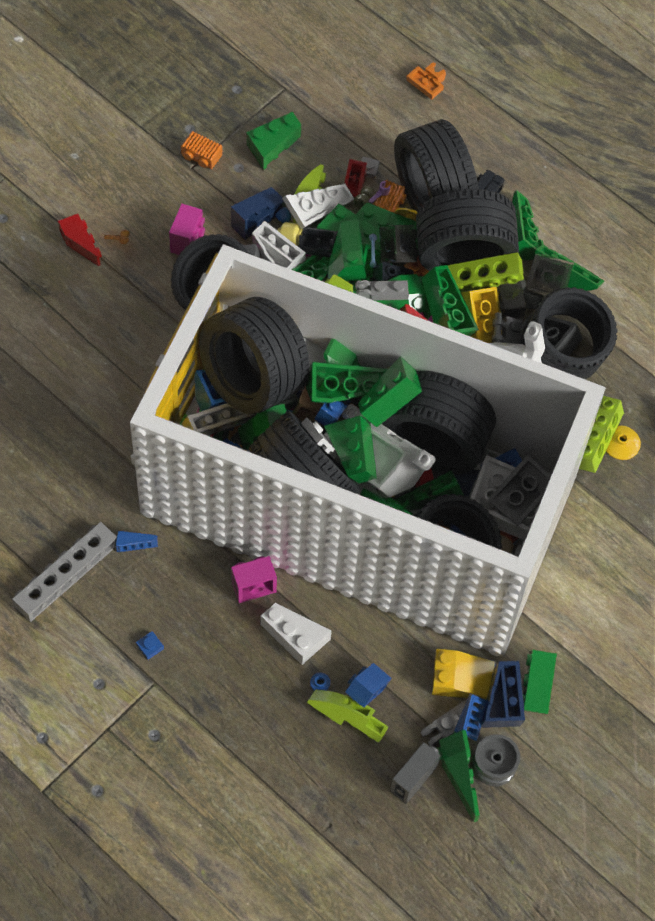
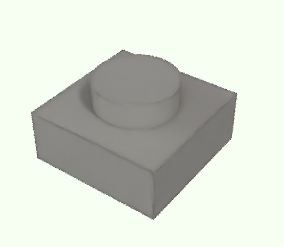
(372, 167)

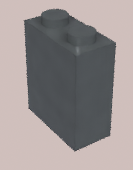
(415, 772)

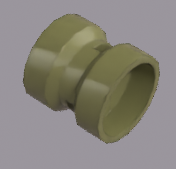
(366, 194)

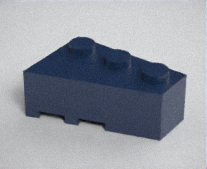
(253, 211)
(505, 697)

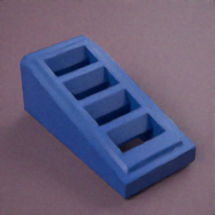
(135, 541)
(463, 721)

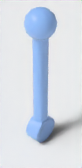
(373, 238)

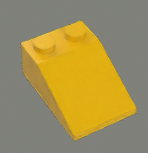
(483, 306)
(461, 674)

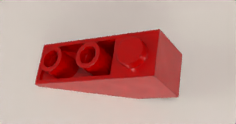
(76, 237)

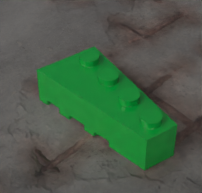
(341, 214)
(381, 217)
(447, 302)

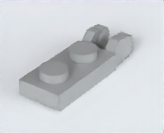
(383, 290)
(445, 724)

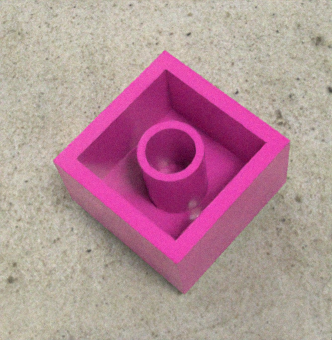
(186, 228)
(254, 579)

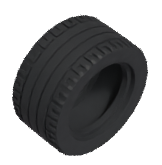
(433, 162)
(465, 228)
(277, 344)
(446, 421)
(293, 447)

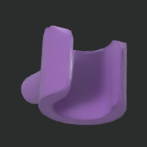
(382, 191)

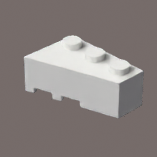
(276, 247)
(294, 632)

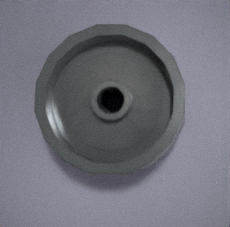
(496, 748)

